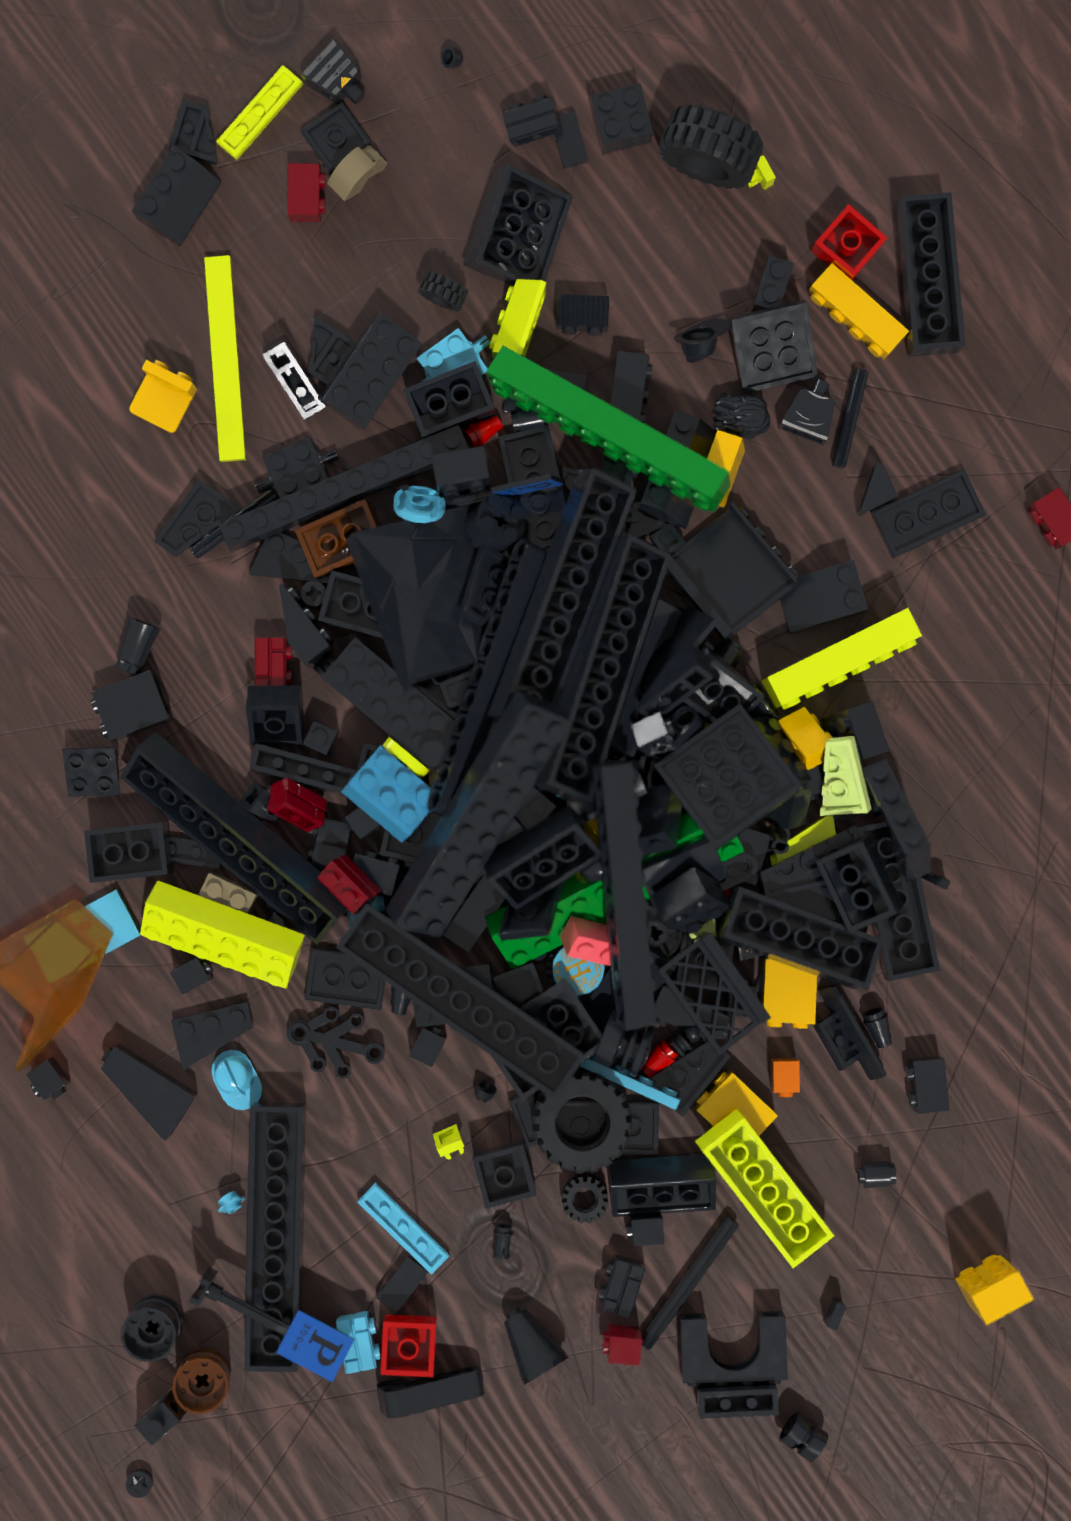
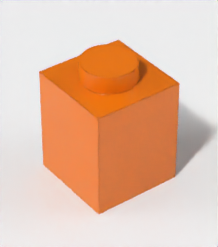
(785, 1076)

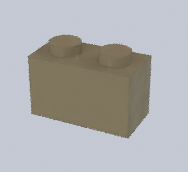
(228, 893)

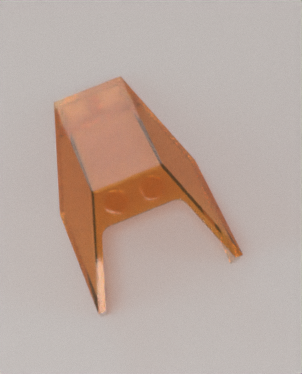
(52, 970)

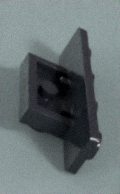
(844, 1036)

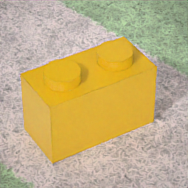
(806, 736)

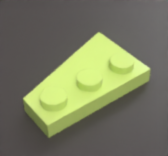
(844, 781)

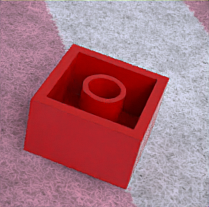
(849, 242)
(408, 1345)

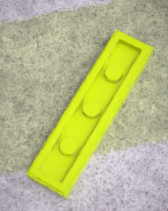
(259, 112)

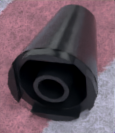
(531, 1345)

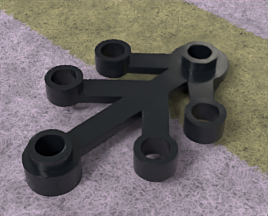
(331, 1041)

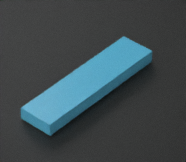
(403, 1228)

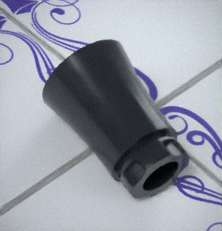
(136, 645)

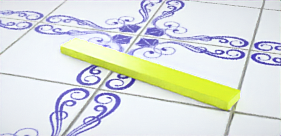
(225, 358)

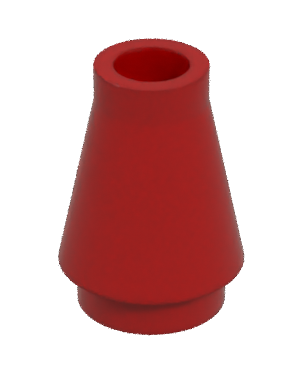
(480, 432)
(659, 1058)

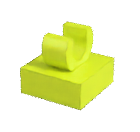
(763, 174)
(448, 1141)

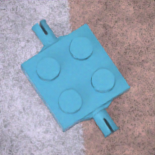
(452, 353)

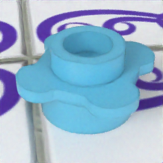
(230, 1202)

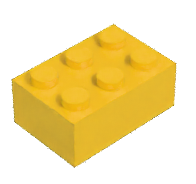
(993, 1288)

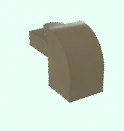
(355, 170)

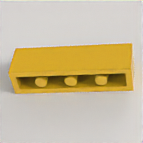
(857, 311)

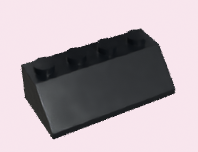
(659, 500)
(662, 1185)

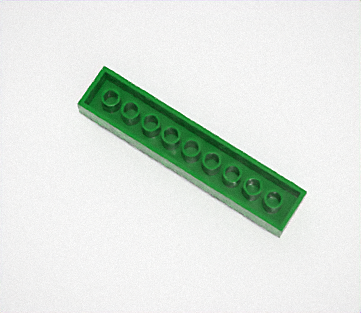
(608, 429)
(586, 902)

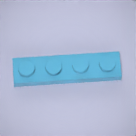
(641, 1085)

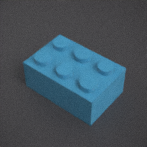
(389, 794)

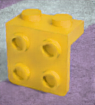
(163, 396)

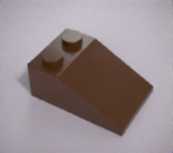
(326, 538)

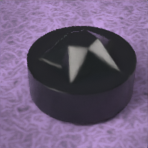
(139, 1483)

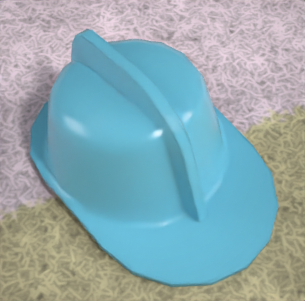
(236, 1079)

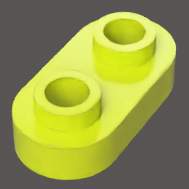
(411, 763)

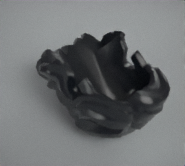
(741, 415)

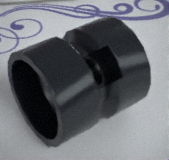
(806, 1438)

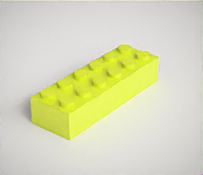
(843, 657)
(221, 934)
(764, 1188)

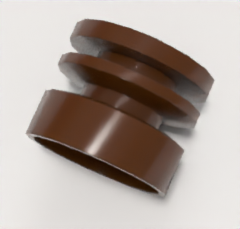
(206, 1395)

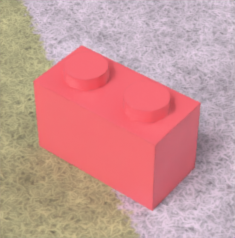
(586, 940)

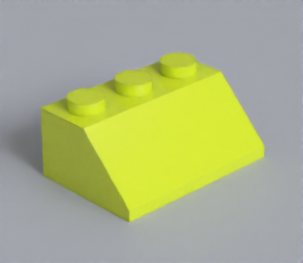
(520, 316)

